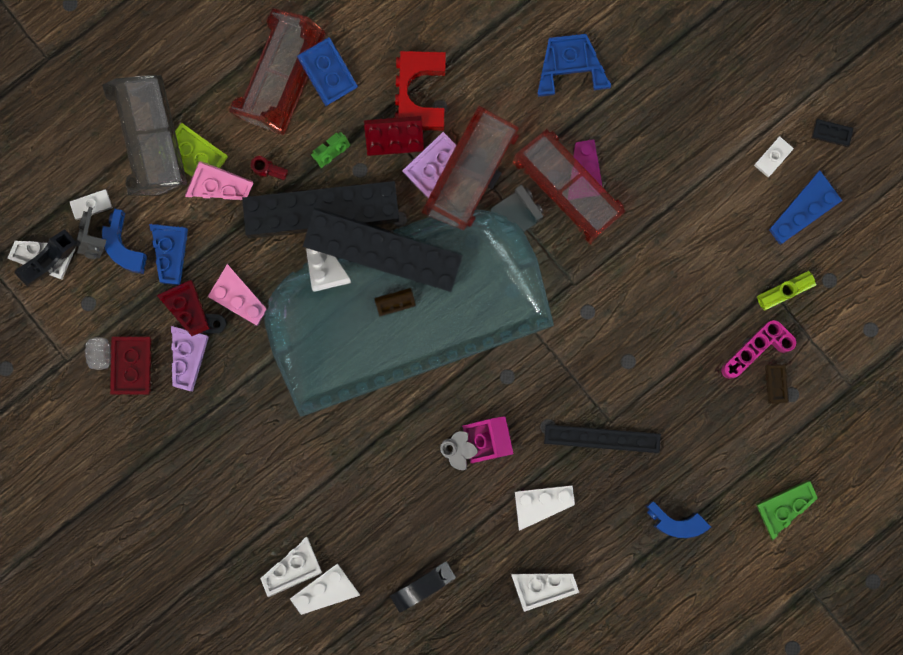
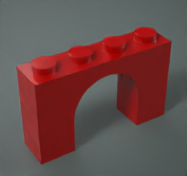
(412, 65)

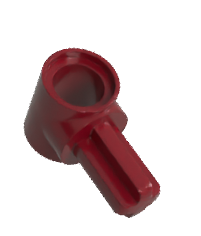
(269, 169)

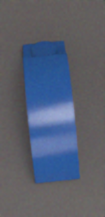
(685, 528)

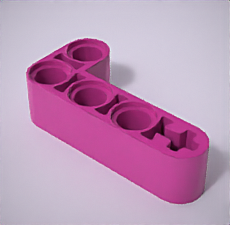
(754, 352)

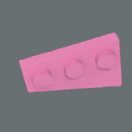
(215, 182)
(237, 297)

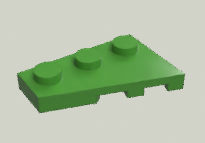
(785, 506)

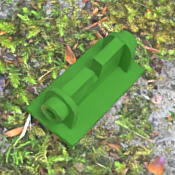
(337, 144)

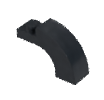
(48, 259)
(422, 587)

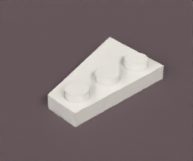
(325, 271)
(542, 503)
(542, 589)

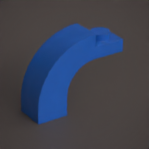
(115, 248)

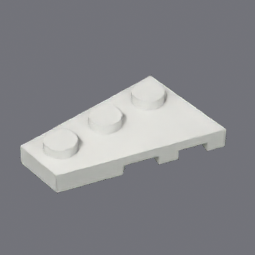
(26, 250)
(293, 569)
(324, 591)

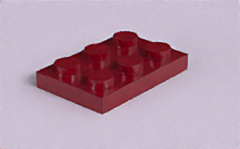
(394, 135)
(130, 366)

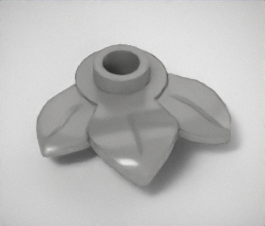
(461, 450)

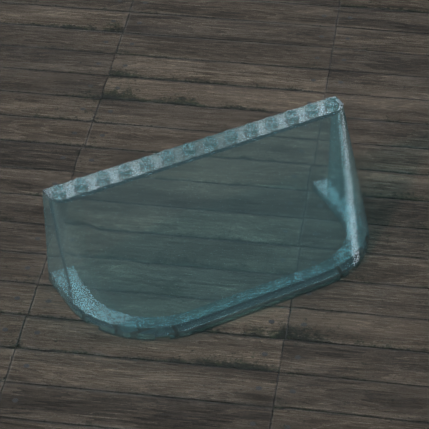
(340, 348)

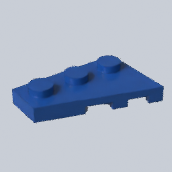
(170, 252)

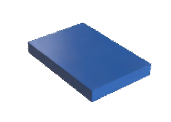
(327, 71)

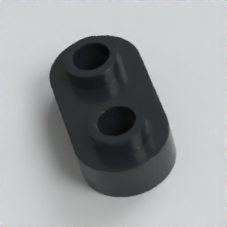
(211, 319)

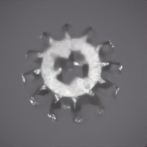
(98, 353)

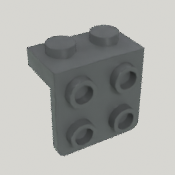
(520, 209)
(87, 245)

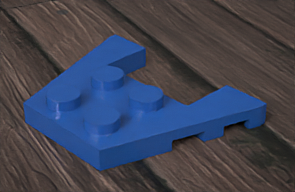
(570, 56)

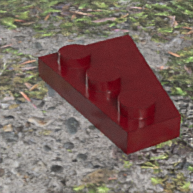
(186, 307)

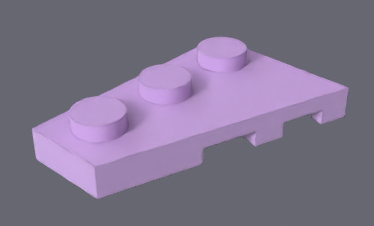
(430, 164)
(187, 357)

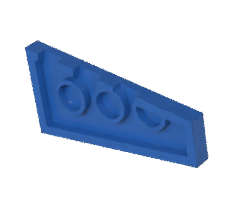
(808, 206)

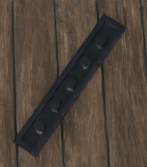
(602, 438)

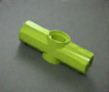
(776, 296)

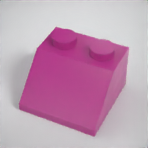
(490, 439)

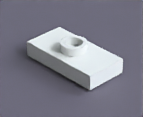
(773, 156)
(98, 201)

